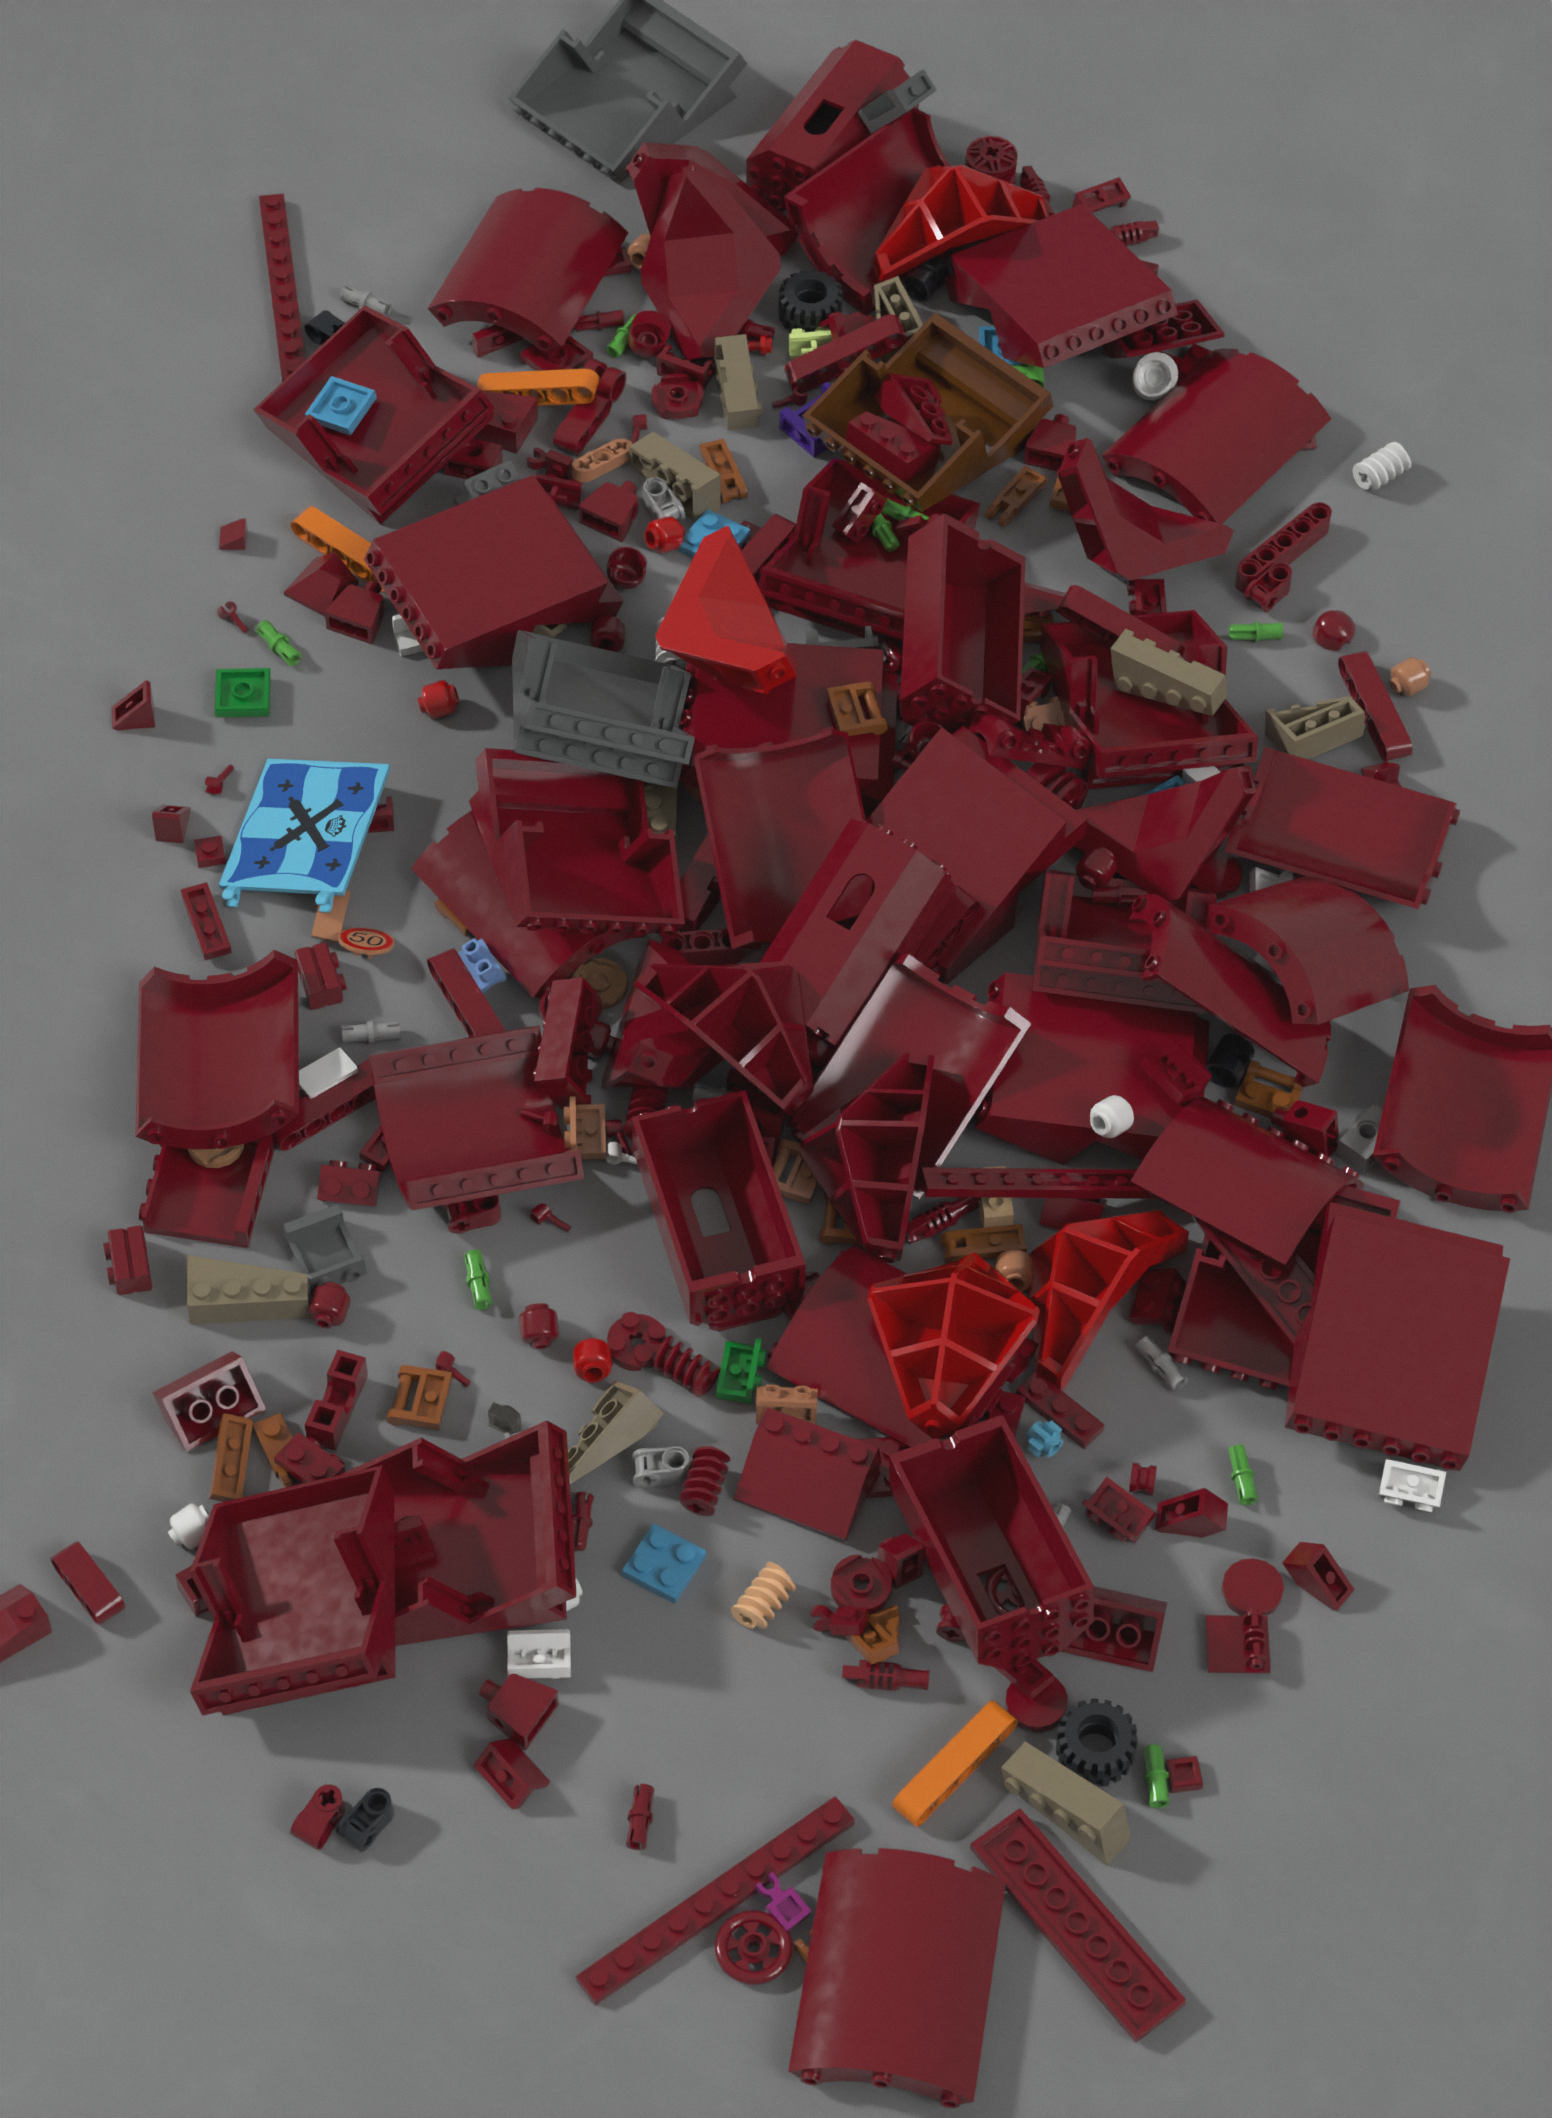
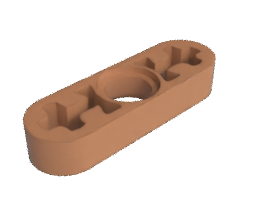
(589, 467)

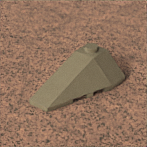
(619, 1421)

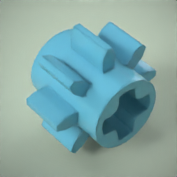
(1044, 1439)

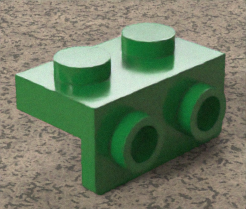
(739, 1371)

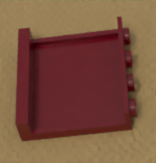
(204, 1201)

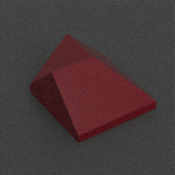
(321, 583)

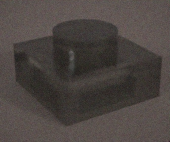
(504, 1418)

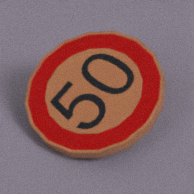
(366, 941)

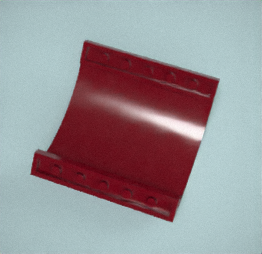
(457, 1119)
(1241, 1177)

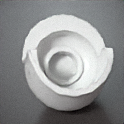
(1154, 376)

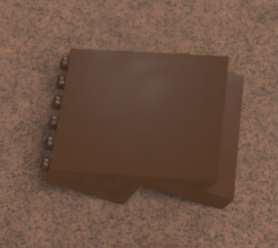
(983, 398)

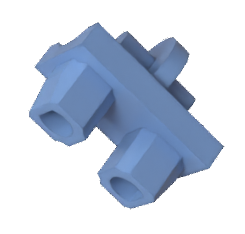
(481, 964)

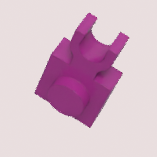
(784, 1906)

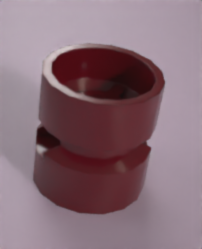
(610, 379)

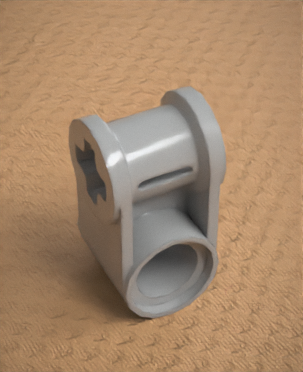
(660, 500)
(659, 1466)

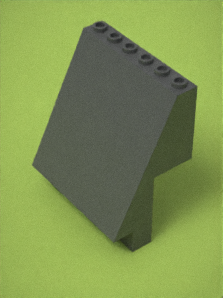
(631, 83)
(599, 709)

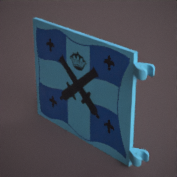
(304, 829)

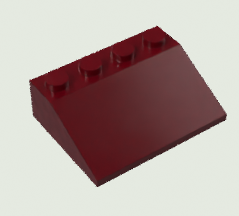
(1188, 327)
(807, 1474)

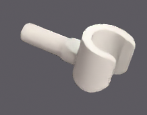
(615, 1156)

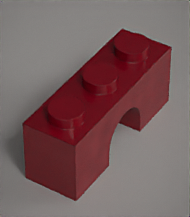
(344, 1384)

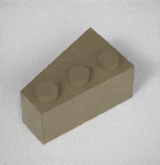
(893, 299)
(736, 382)
(1316, 728)

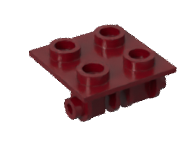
(1238, 1643)

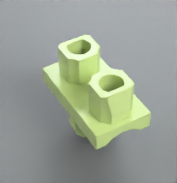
(804, 342)

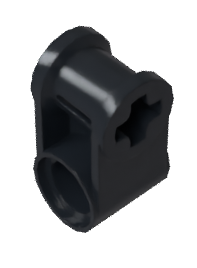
(322, 327)
(364, 1824)

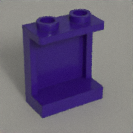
(794, 426)

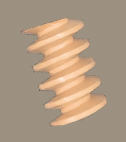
(763, 1597)

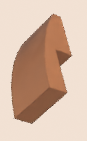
(329, 925)

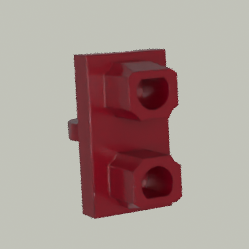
(564, 492)

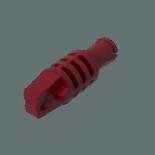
(1031, 181)
(1136, 233)
(939, 1218)
(886, 1676)

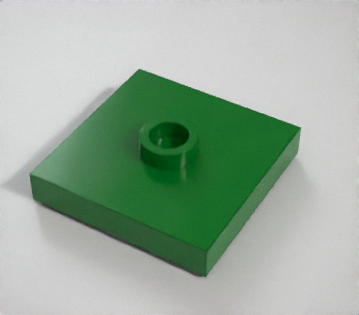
(242, 692)

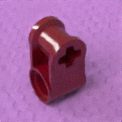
(1270, 586)
(472, 1214)
(318, 1821)

